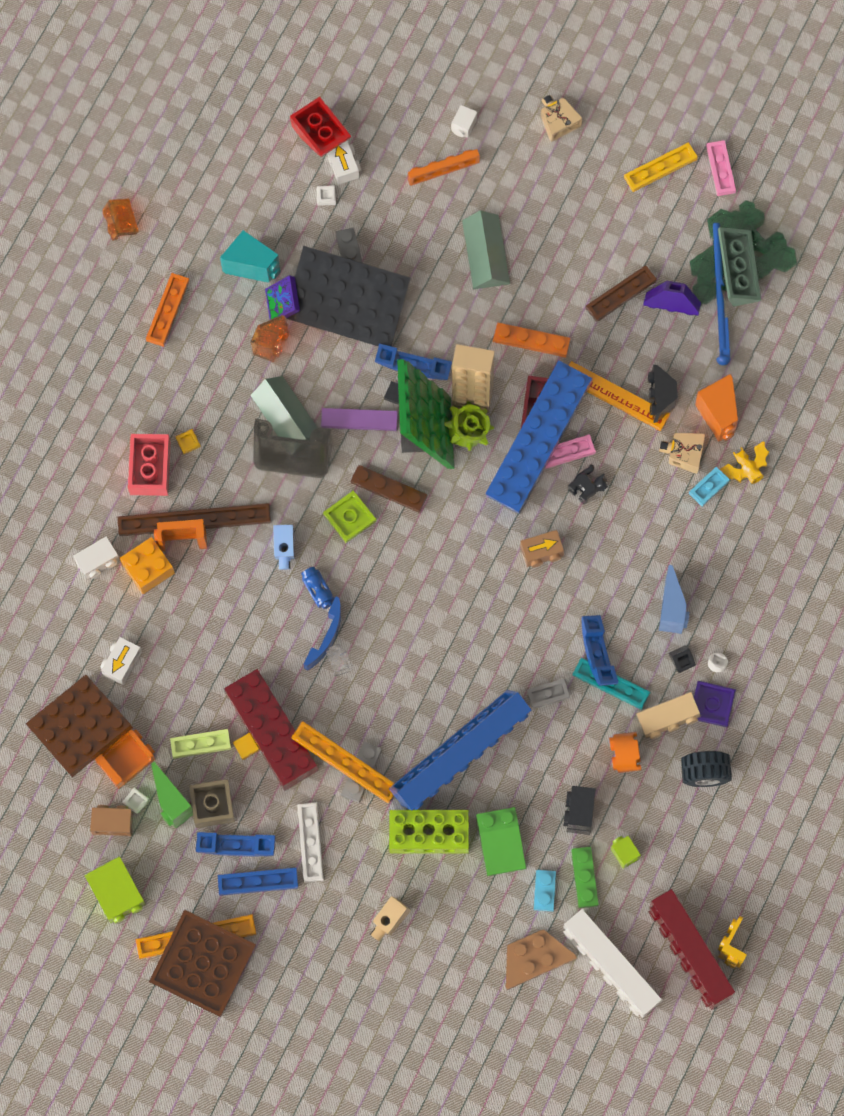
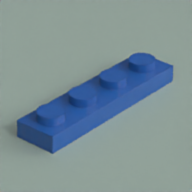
(257, 881)

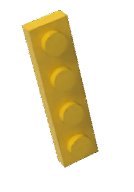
(660, 167)

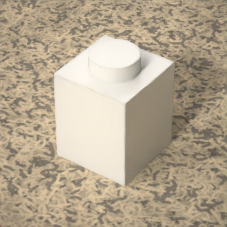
(464, 121)

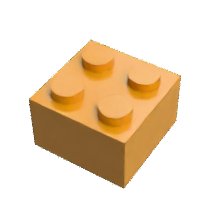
(147, 565)

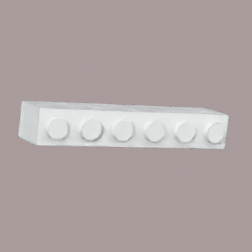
(612, 963)

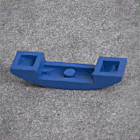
(431, 368)
(596, 650)
(315, 655)
(235, 845)

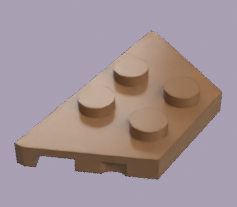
(534, 957)

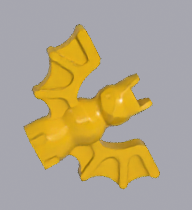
(749, 467)

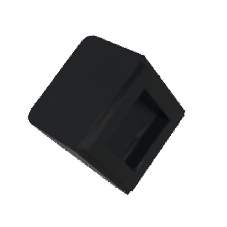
(682, 659)

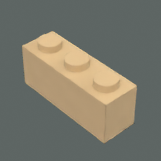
(669, 716)

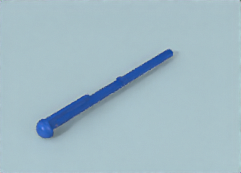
(723, 323)

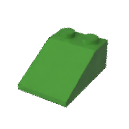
(174, 806)
(501, 841)

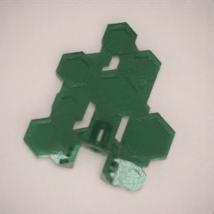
(775, 250)

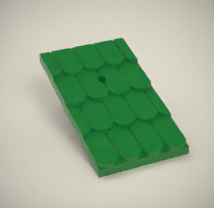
(423, 415)

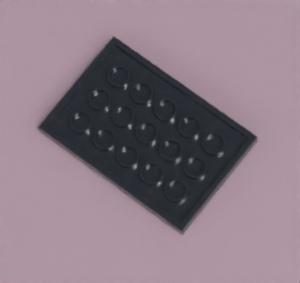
(349, 297)

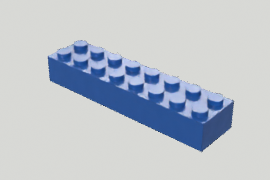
(539, 437)
(460, 749)

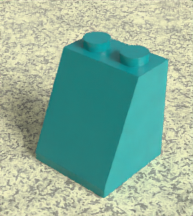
(250, 259)

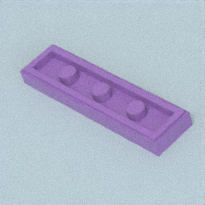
(359, 419)

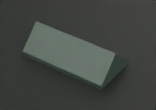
(485, 250)
(739, 266)
(283, 409)

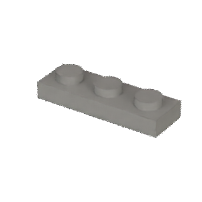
(368, 754)

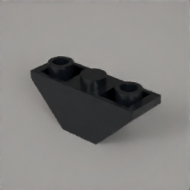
(662, 392)

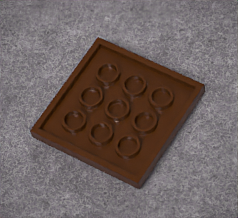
(79, 725)
(202, 963)

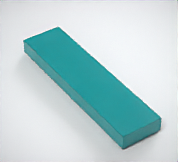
(623, 690)

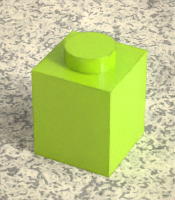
(625, 851)

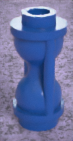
(312, 579)

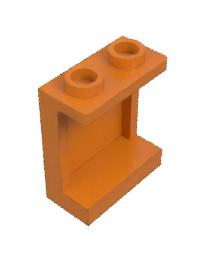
(181, 531)
(126, 758)

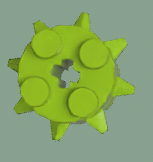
(469, 426)

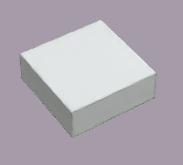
(326, 195)
(136, 801)

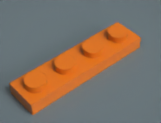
(450, 164)
(167, 309)
(531, 339)

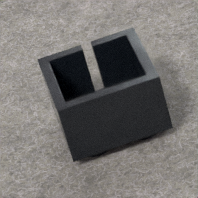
(580, 813)

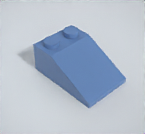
(673, 611)

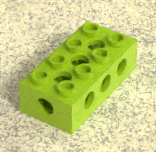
(429, 844)

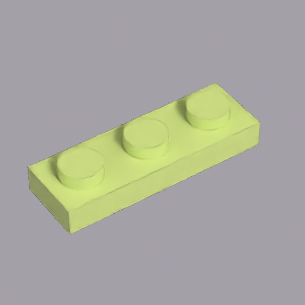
(200, 743)

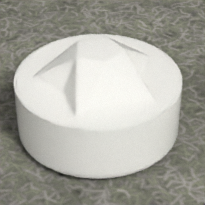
(717, 662)

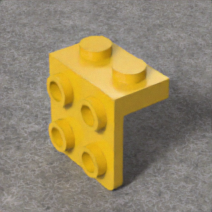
(731, 955)

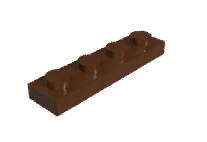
(621, 293)
(388, 488)

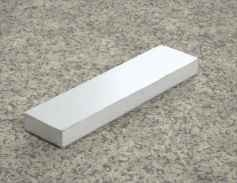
(310, 842)

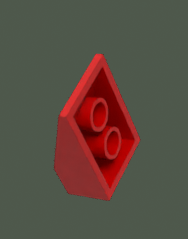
(319, 127)

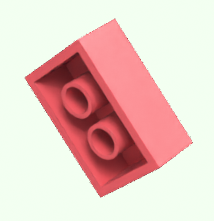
(149, 464)

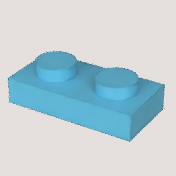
(709, 486)
(544, 890)

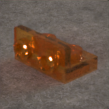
(120, 218)

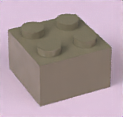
(212, 803)

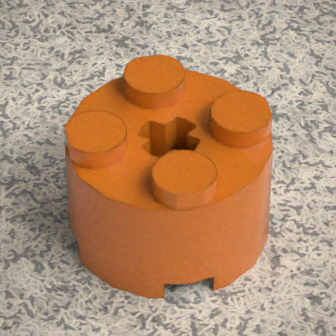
(626, 752)

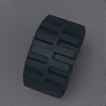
(706, 769)

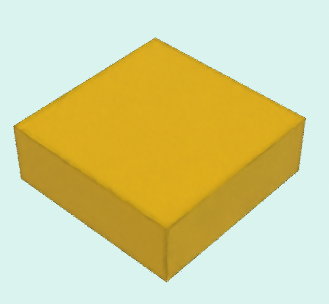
(188, 441)
(245, 746)

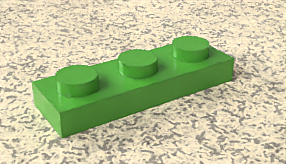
(584, 877)

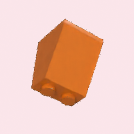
(719, 407)

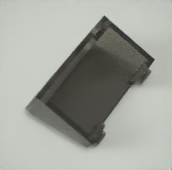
(291, 454)

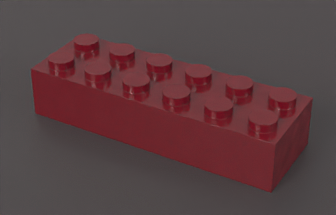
(270, 729)
(691, 950)

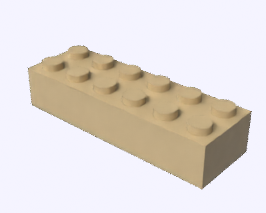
(472, 377)

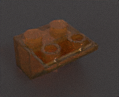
(269, 337)

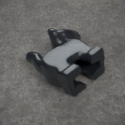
(586, 485)

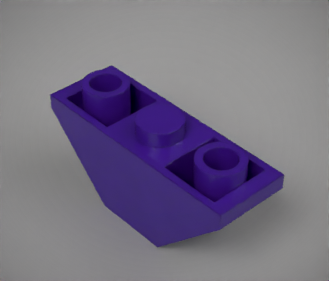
(673, 298)

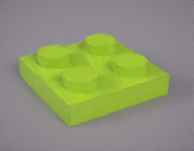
(349, 516)

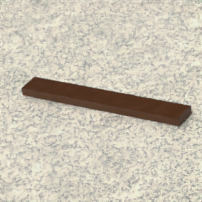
(212, 518)

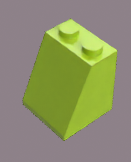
(115, 890)

